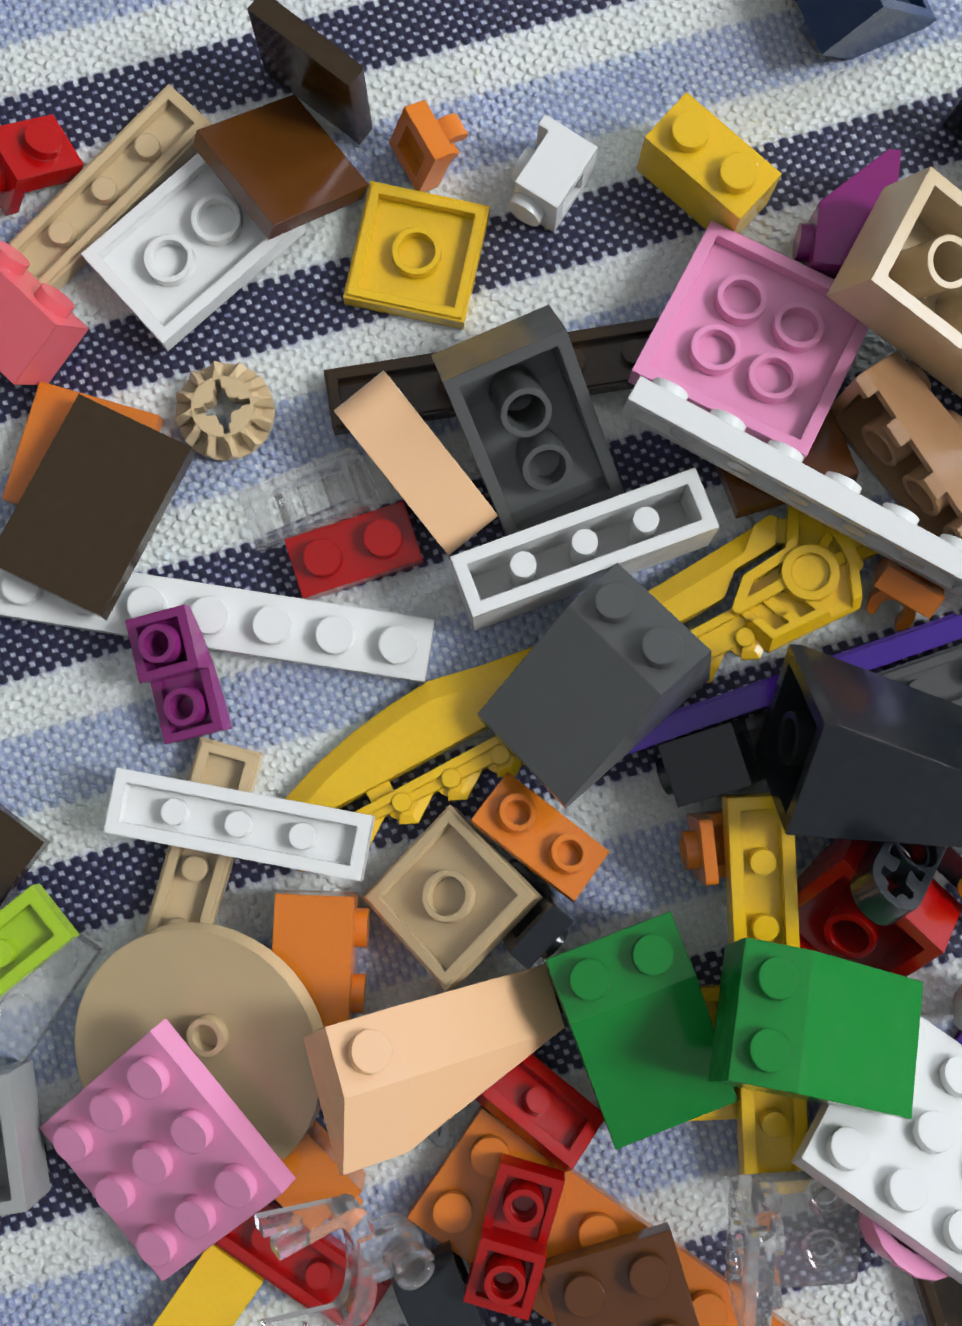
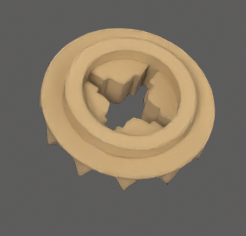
(248, 424)

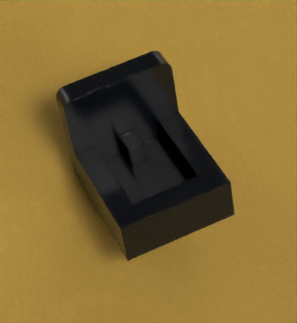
(542, 928)

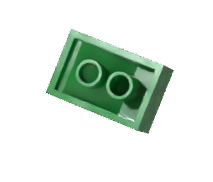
(640, 1028)
(816, 1028)

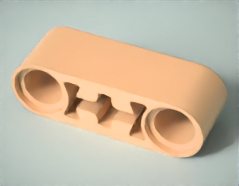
(415, 462)

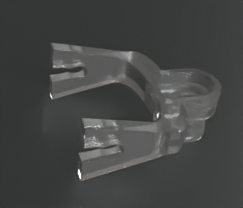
(374, 1253)

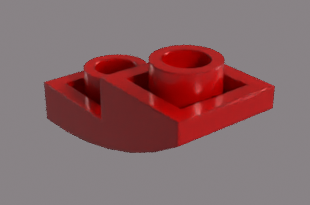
(514, 1237)

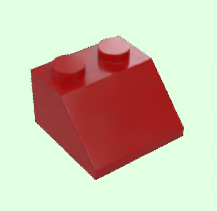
(838, 928)

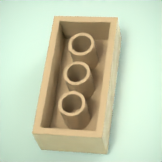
(908, 273)

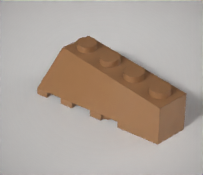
(906, 440)

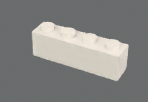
(580, 547)

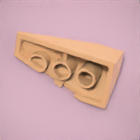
(417, 1064)

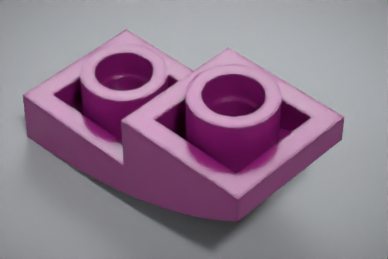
(182, 676)

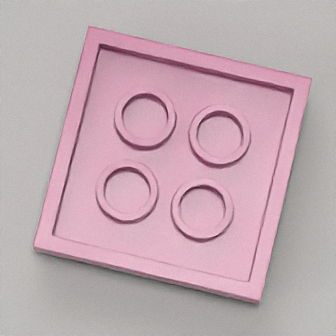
(754, 339)
(166, 1151)

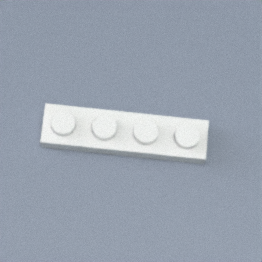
(239, 824)

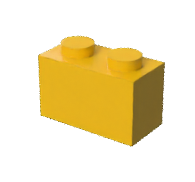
(706, 167)

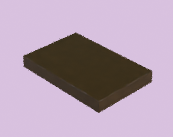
(92, 506)

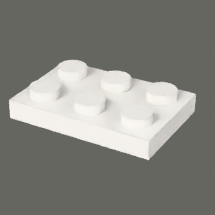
(183, 252)

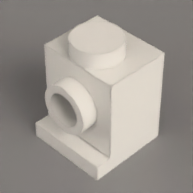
(551, 175)

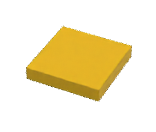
(416, 255)

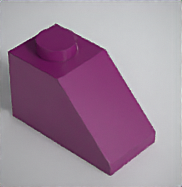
(841, 215)

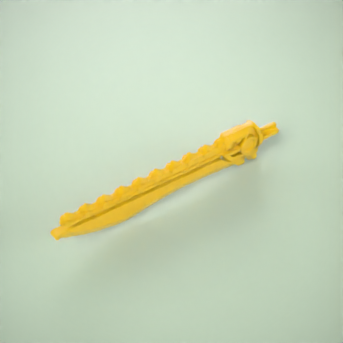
(775, 603)

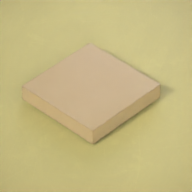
(451, 898)

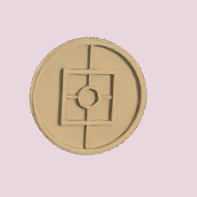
(227, 1002)

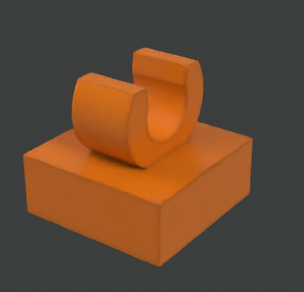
(426, 144)
(907, 588)

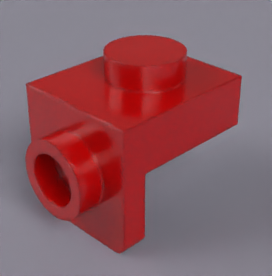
(34, 157)

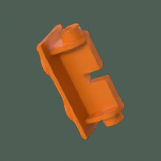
(540, 837)

